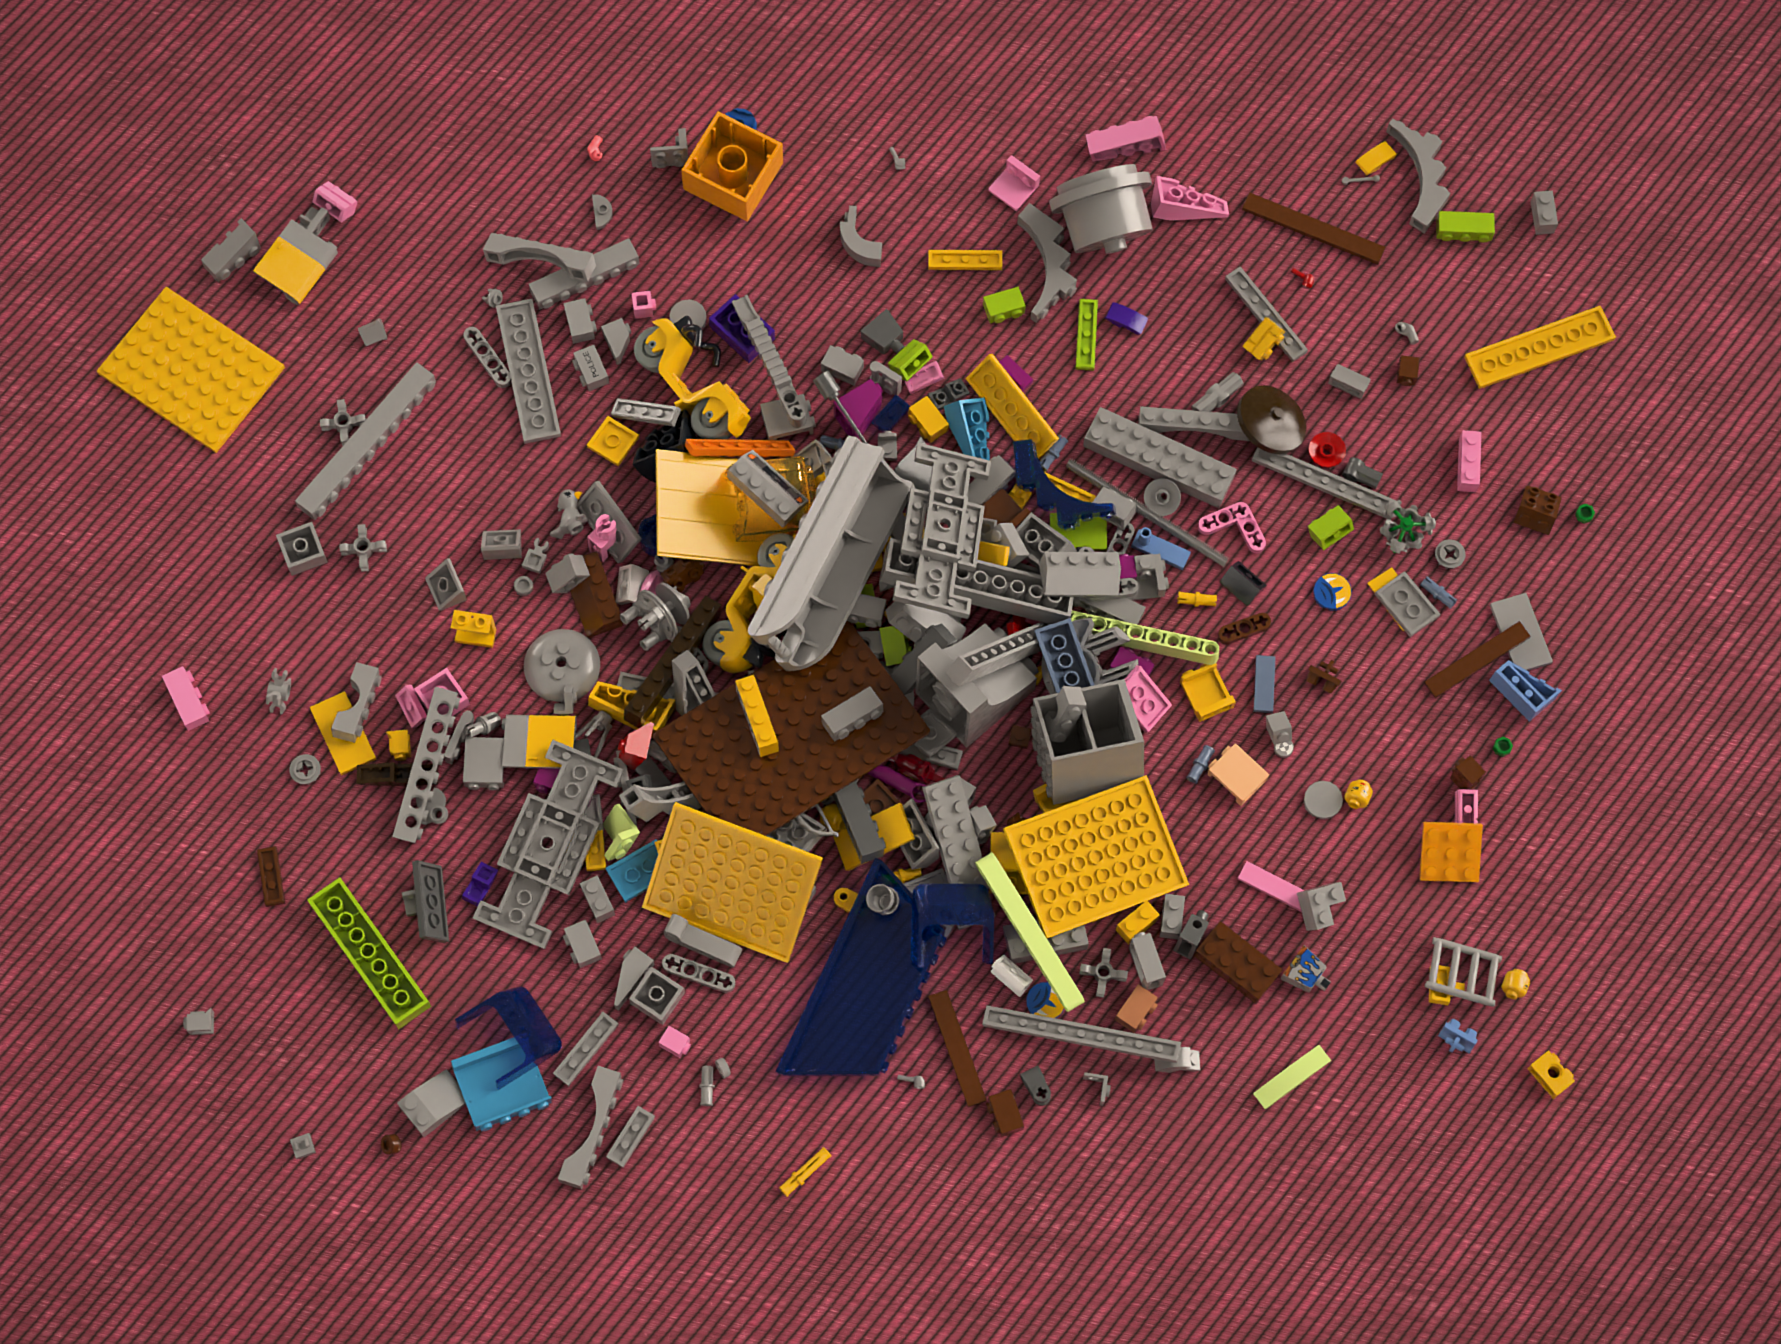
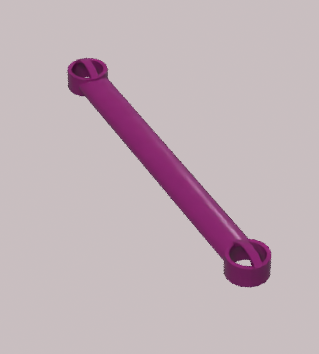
(897, 781)

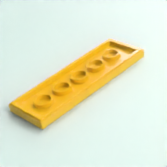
(1010, 405)

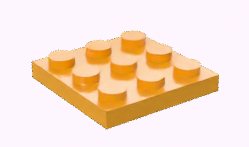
(1451, 851)

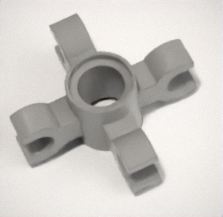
(328, 424)
(378, 546)
(278, 691)
(1120, 975)

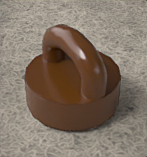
(390, 1144)

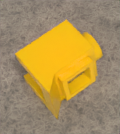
(399, 744)

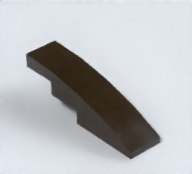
(388, 774)

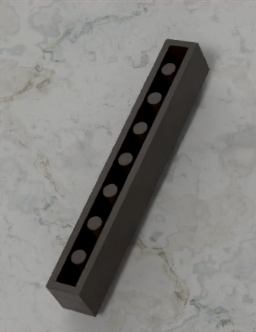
(661, 676)

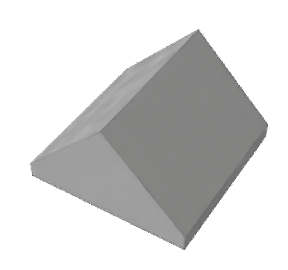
(501, 544)
(445, 586)

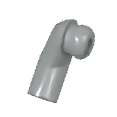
(1407, 330)

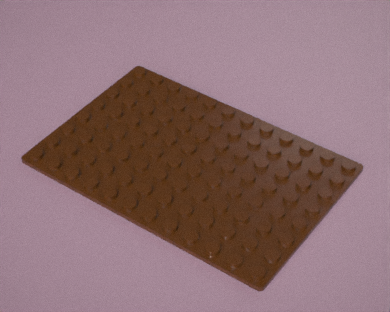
(723, 766)

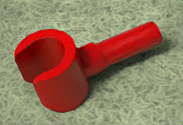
(1308, 278)

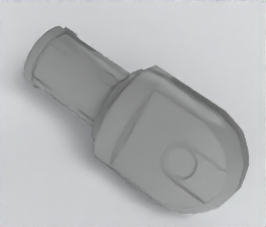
(483, 725)

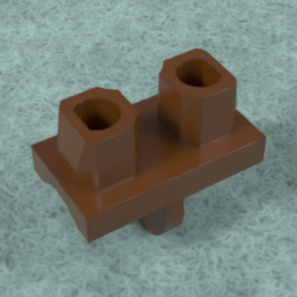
(1315, 673)

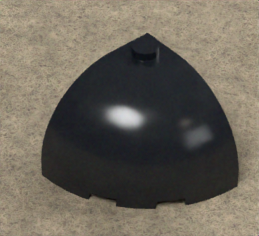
(666, 438)

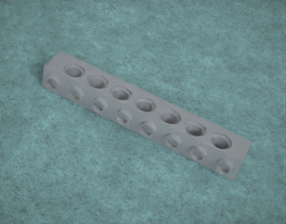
(439, 697)

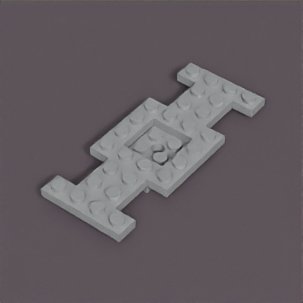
(942, 548)
(536, 866)

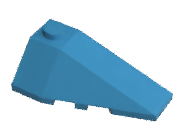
(968, 424)

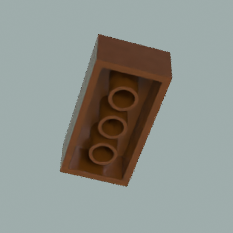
(1238, 962)

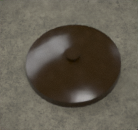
(1271, 419)

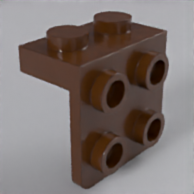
(1004, 509)
(1538, 510)

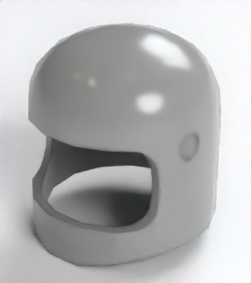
(882, 895)

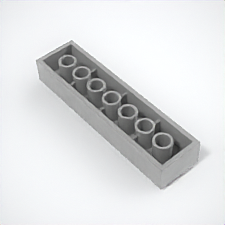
(1159, 457)

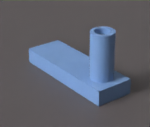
(1169, 552)

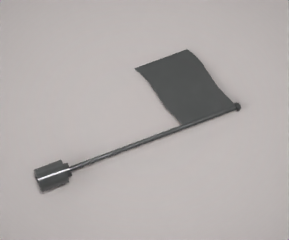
(907, 469)

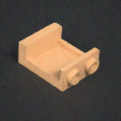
(1238, 773)

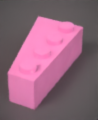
(1126, 139)

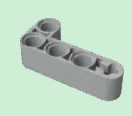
(701, 941)

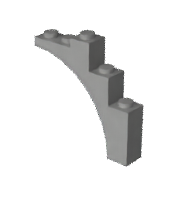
(1430, 171)
(1048, 236)
(649, 802)

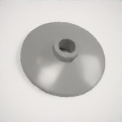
(1153, 497)

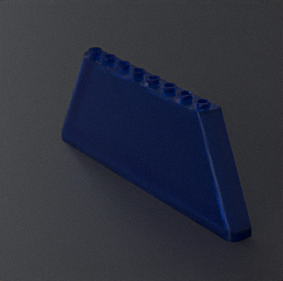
(863, 990)

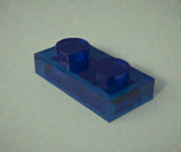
(891, 414)

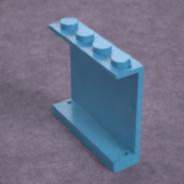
(477, 1081)

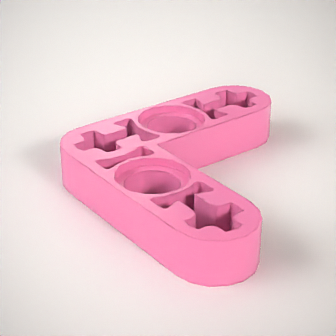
(1238, 519)

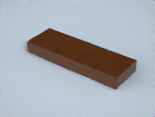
(271, 876)

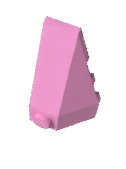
(1178, 202)

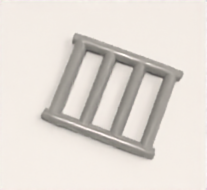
(1476, 955)

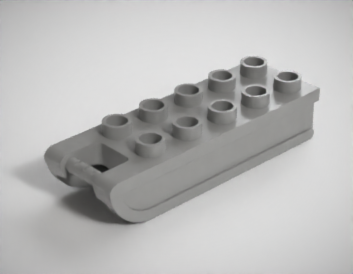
(830, 556)

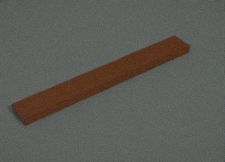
(1313, 228)

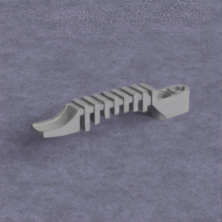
(771, 360)

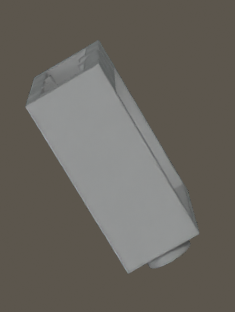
(1147, 961)

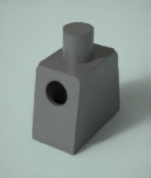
(883, 333)
(1192, 934)

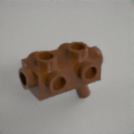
(683, 573)

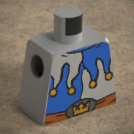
(1306, 971)

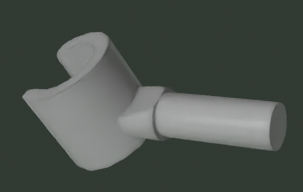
(899, 163)
(919, 1082)

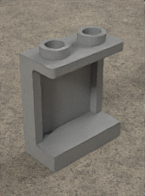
(777, 423)
(483, 763)

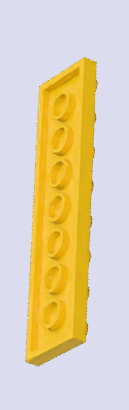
(1539, 347)

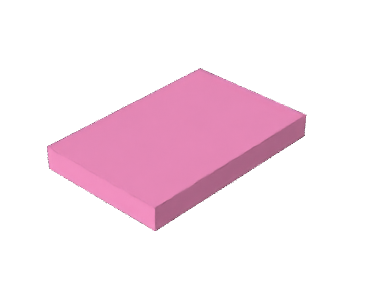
(1146, 698)

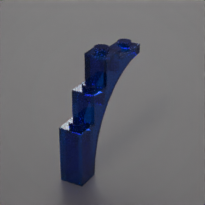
(1069, 509)

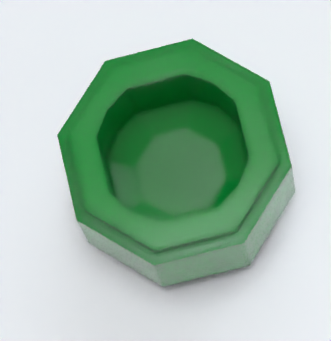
(1585, 513)
(1502, 746)

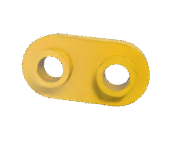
(847, 903)

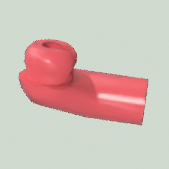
(593, 149)

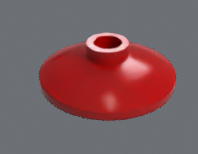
(1330, 442)

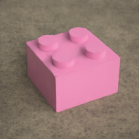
(442, 680)

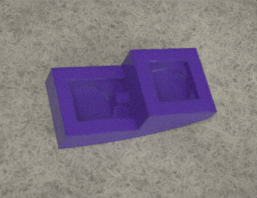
(1126, 317)
(480, 884)

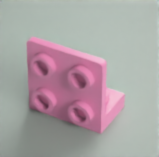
(1015, 183)

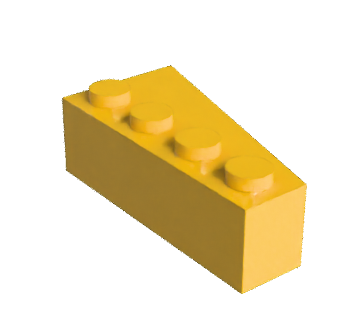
(614, 699)

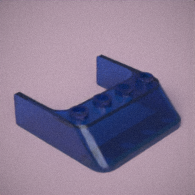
(951, 906)
(525, 1023)

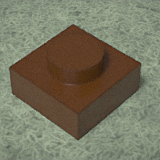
(1019, 737)

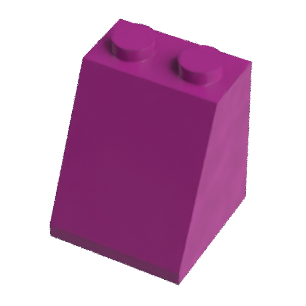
(861, 405)

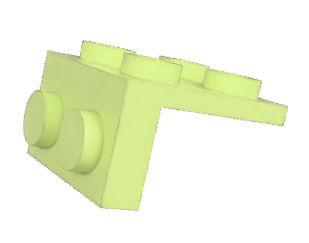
(622, 832)

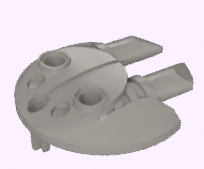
(1091, 648)

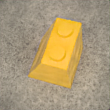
(1001, 849)

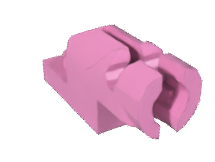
(602, 536)

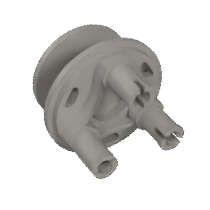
(659, 613)

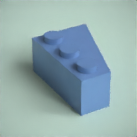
(1523, 690)

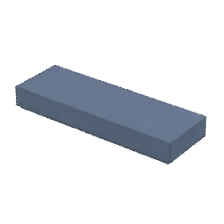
(1264, 684)

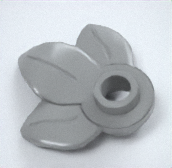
(437, 804)

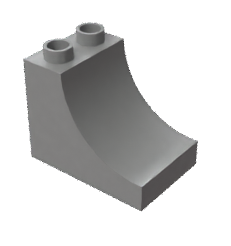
(977, 704)

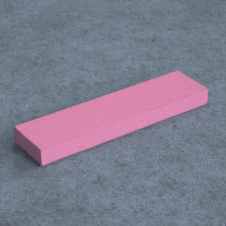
(1270, 885)

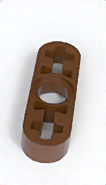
(1229, 628)

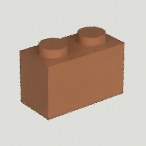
(1136, 1008)

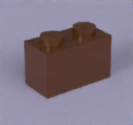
(1467, 773)
(1005, 1113)

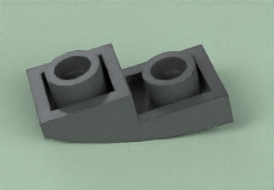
(948, 394)

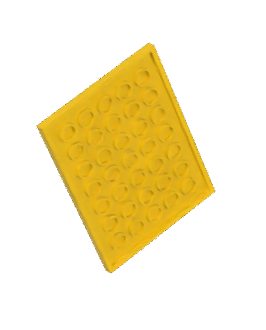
(190, 369)
(1095, 856)
(732, 882)

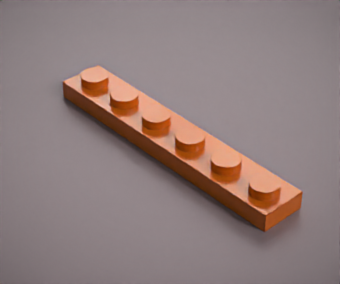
(734, 448)

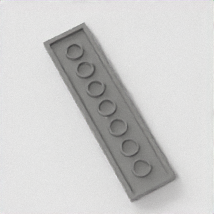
(528, 371)

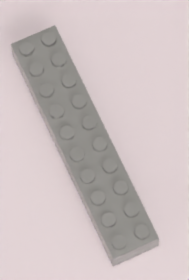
(988, 587)

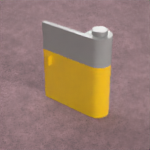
(296, 261)
(530, 736)

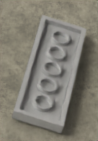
(954, 830)

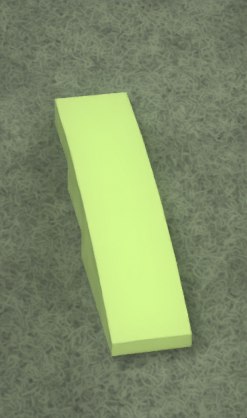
(1292, 1077)

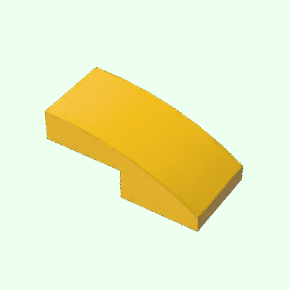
(1375, 158)

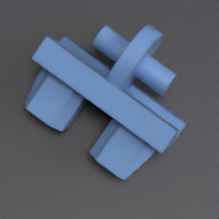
(1458, 1038)

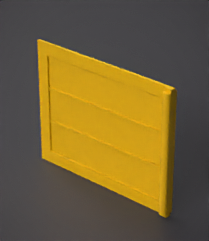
(698, 510)

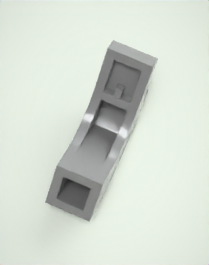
(861, 250)

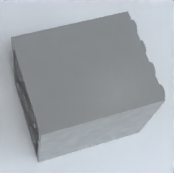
(1100, 749)

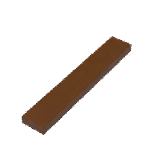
(1477, 659)
(957, 1048)

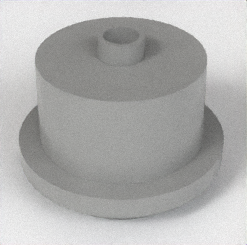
(1104, 208)

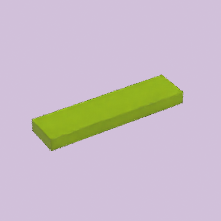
(1086, 334)

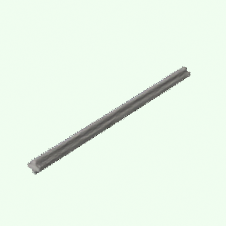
(1151, 515)

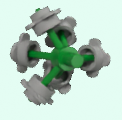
(1409, 518)

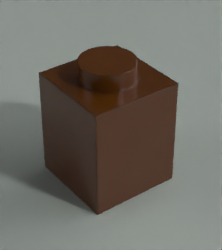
(1407, 370)

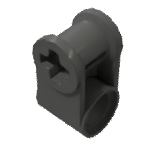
(1034, 1083)

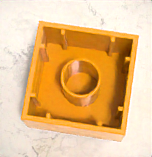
(732, 166)

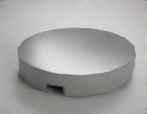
(689, 308)
(1323, 800)

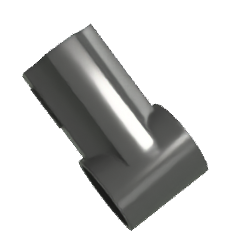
(1357, 471)

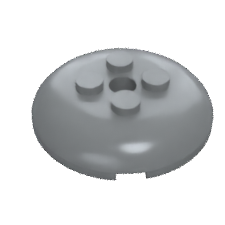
(561, 645)

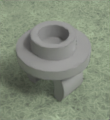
(494, 297)
(663, 564)

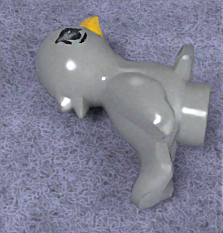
(571, 519)

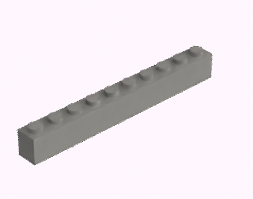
(366, 441)
(995, 655)

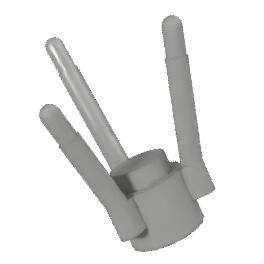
(600, 722)

